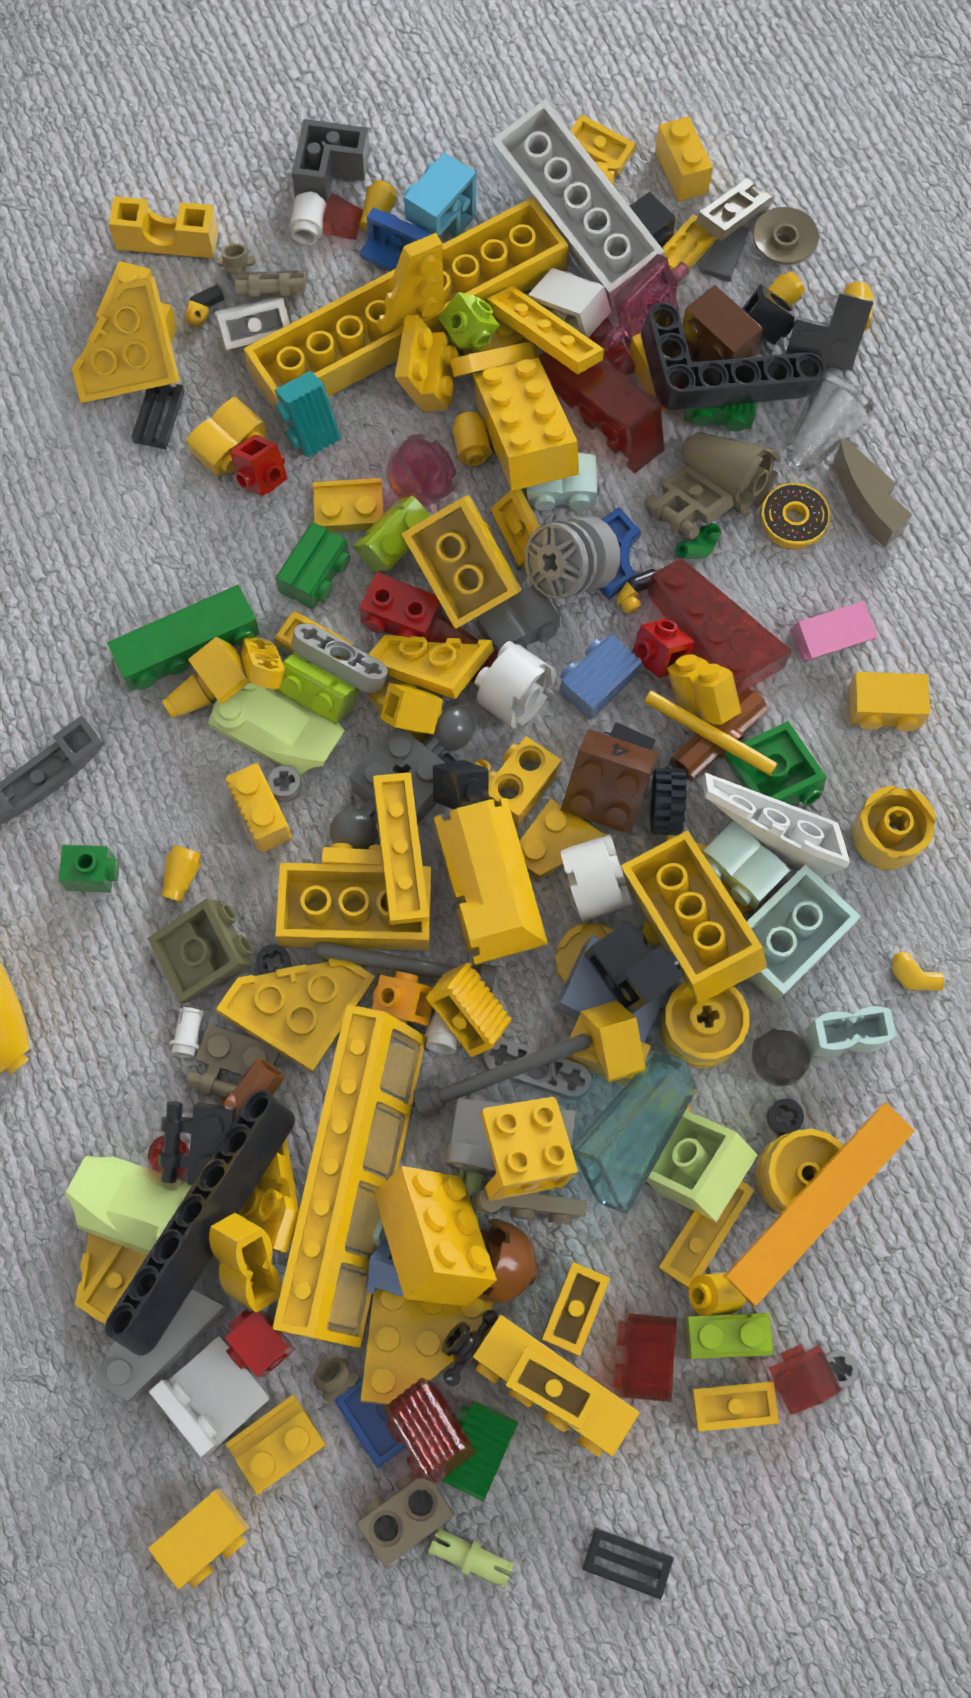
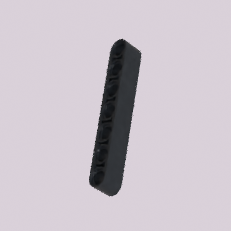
(184, 1244)

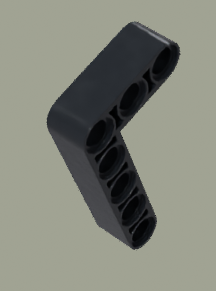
(728, 380)

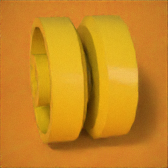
(690, 1040)
(786, 1159)

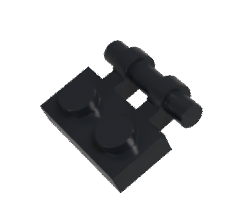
(206, 1129)

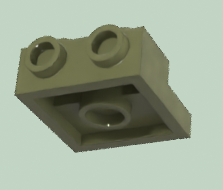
(201, 949)

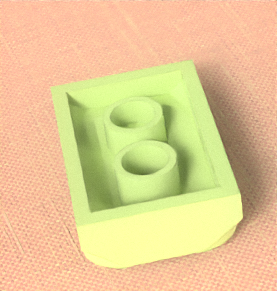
(276, 728)
(123, 1201)

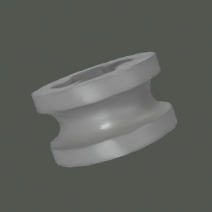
(294, 788)
(847, 1360)

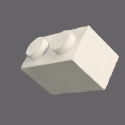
(573, 300)
(251, 321)

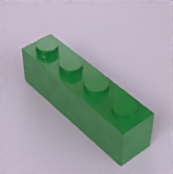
(169, 642)

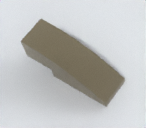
(870, 494)

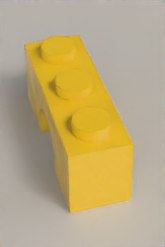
(141, 230)

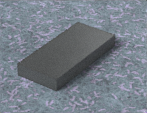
(725, 255)

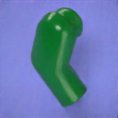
(701, 545)

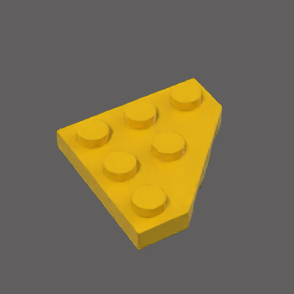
(127, 346)
(297, 1007)
(275, 1201)
(408, 1342)

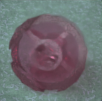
(420, 470)

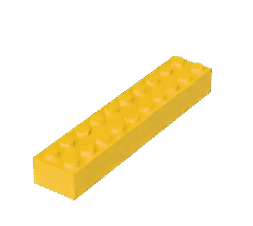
(343, 337)

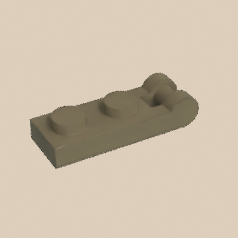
(734, 209)
(559, 1209)

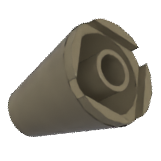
(733, 465)

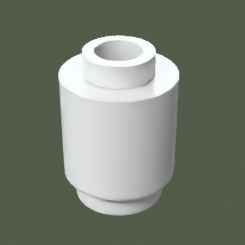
(307, 218)

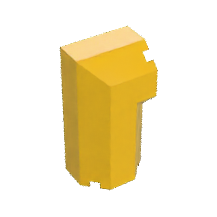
(491, 880)

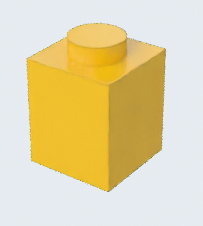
(411, 708)

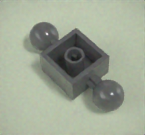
(396, 755)

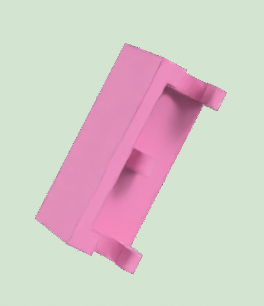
(833, 631)

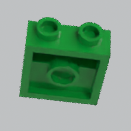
(796, 774)

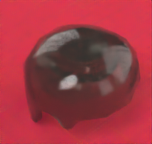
(780, 1057)

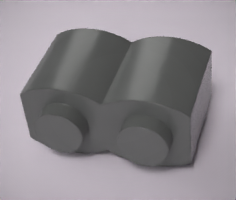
(521, 620)

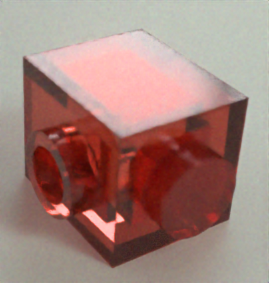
(804, 1378)

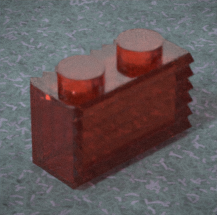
(646, 1357)
(428, 1430)

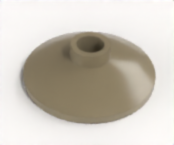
(789, 226)

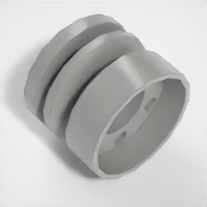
(572, 556)

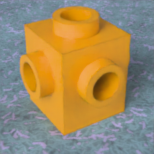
(403, 998)

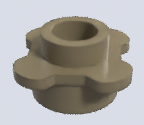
(235, 258)
(334, 1378)

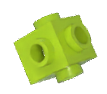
(468, 321)

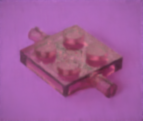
(648, 287)

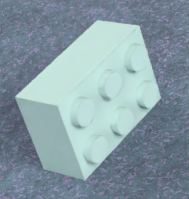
(798, 930)

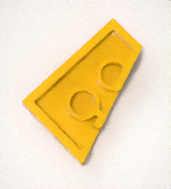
(417, 284)
(432, 665)

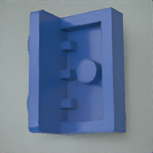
(387, 238)

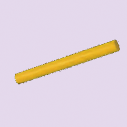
(710, 733)

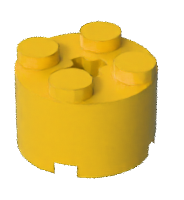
(891, 847)

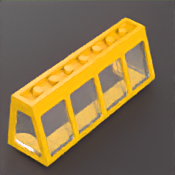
(352, 1156)

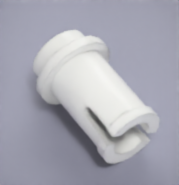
(187, 1033)

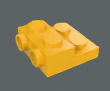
(425, 365)

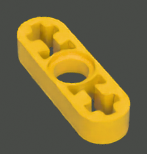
(493, 358)
(262, 663)

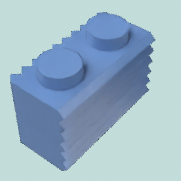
(599, 675)

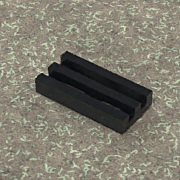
(138, 433)
(594, 1550)

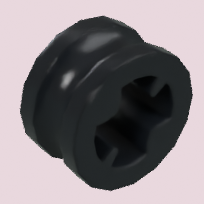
(270, 951)
(788, 1106)
(461, 1343)

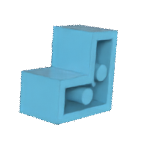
(442, 197)

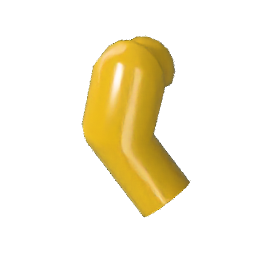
(913, 977)

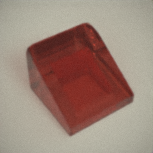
(341, 218)

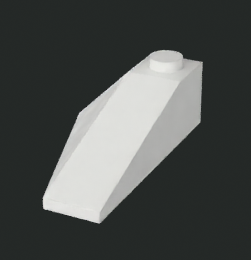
(785, 829)

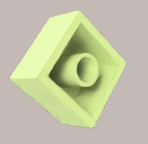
(702, 1165)

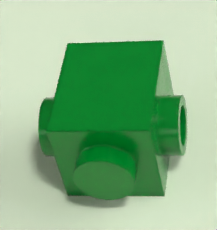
(88, 868)

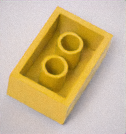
(461, 561)
(434, 1237)

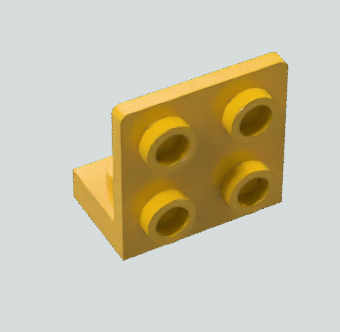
(527, 1148)

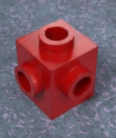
(258, 465)
(661, 645)

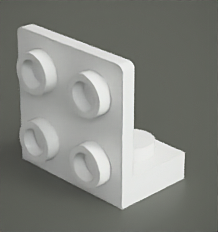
(210, 1397)

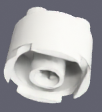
(514, 685)
(596, 878)

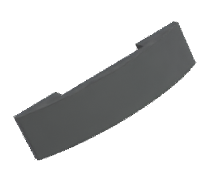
(49, 769)

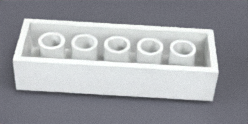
(576, 198)

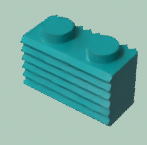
(307, 413)

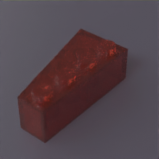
(614, 405)
(719, 626)

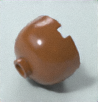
(512, 1261)

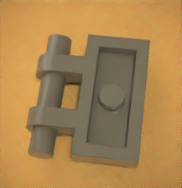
(267, 282)
(696, 495)
(226, 1052)

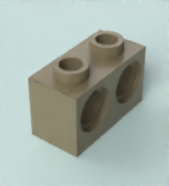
(412, 1525)

